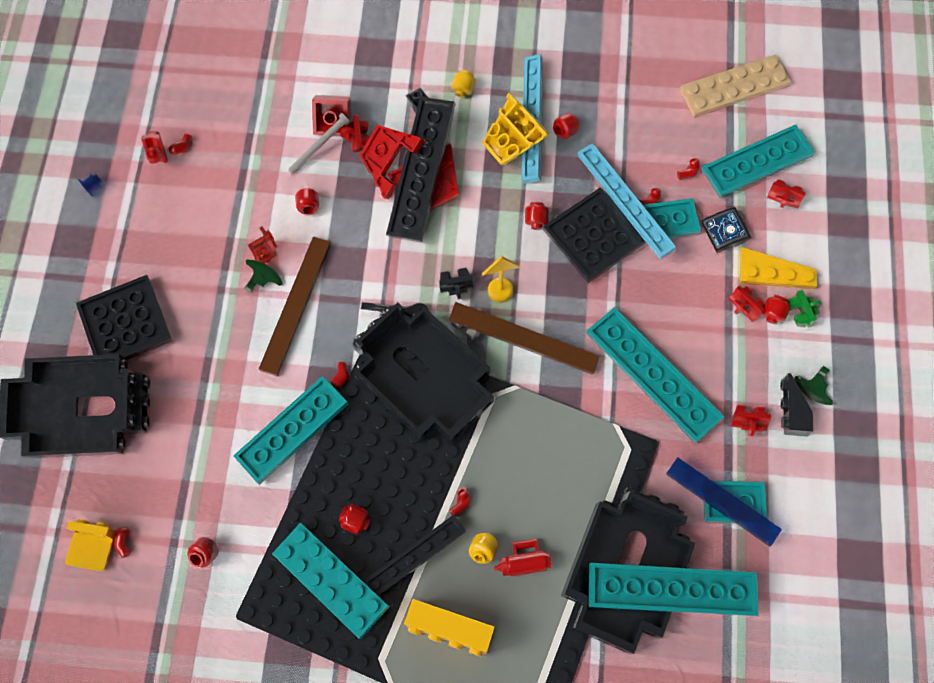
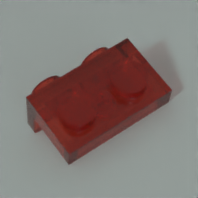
(264, 247)

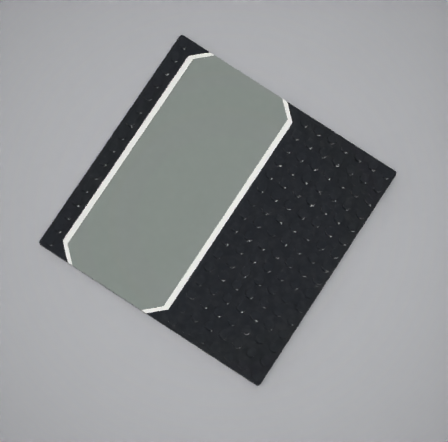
(529, 476)

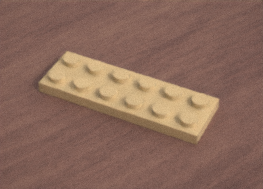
(735, 85)

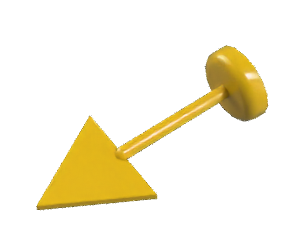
(500, 289)

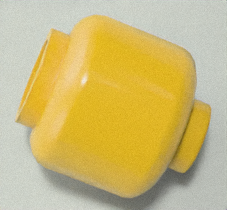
(463, 83)
(483, 548)

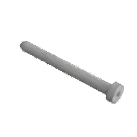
(319, 143)

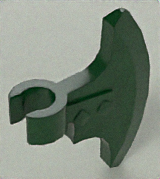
(261, 275)
(816, 387)

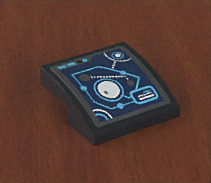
(725, 229)

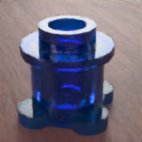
(91, 183)

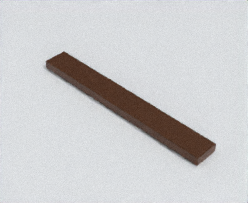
(294, 306)
(523, 338)

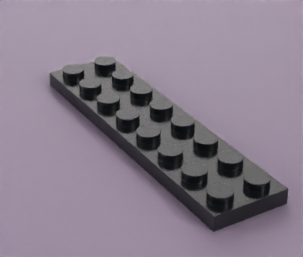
(421, 170)

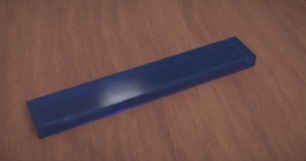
(724, 502)

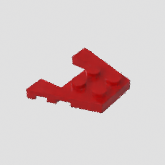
(381, 152)
(446, 185)

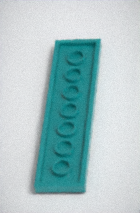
(655, 375)
(673, 589)

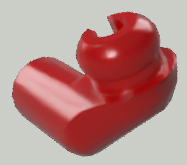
(182, 146)
(691, 170)
(652, 198)
(341, 377)
(463, 502)
(119, 541)

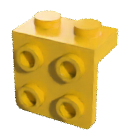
(89, 545)

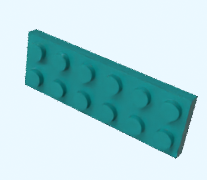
(757, 161)
(290, 430)
(330, 581)

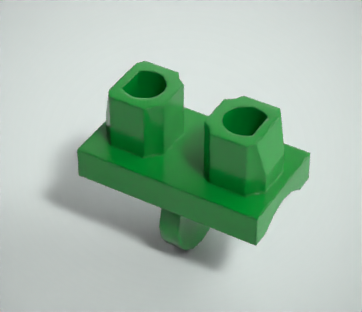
(807, 307)

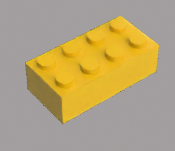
(450, 627)

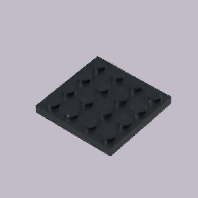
(594, 235)
(124, 319)

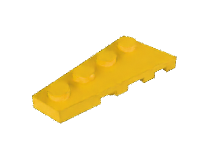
(767, 270)

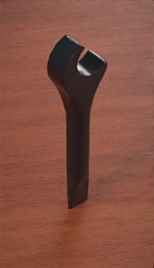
(408, 310)

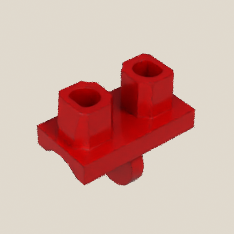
(353, 131)
(154, 147)
(786, 195)
(746, 303)
(750, 421)

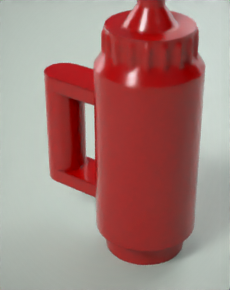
(526, 562)

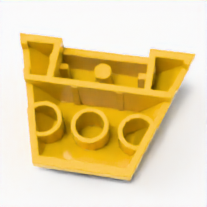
(513, 132)

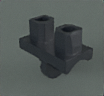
(457, 285)

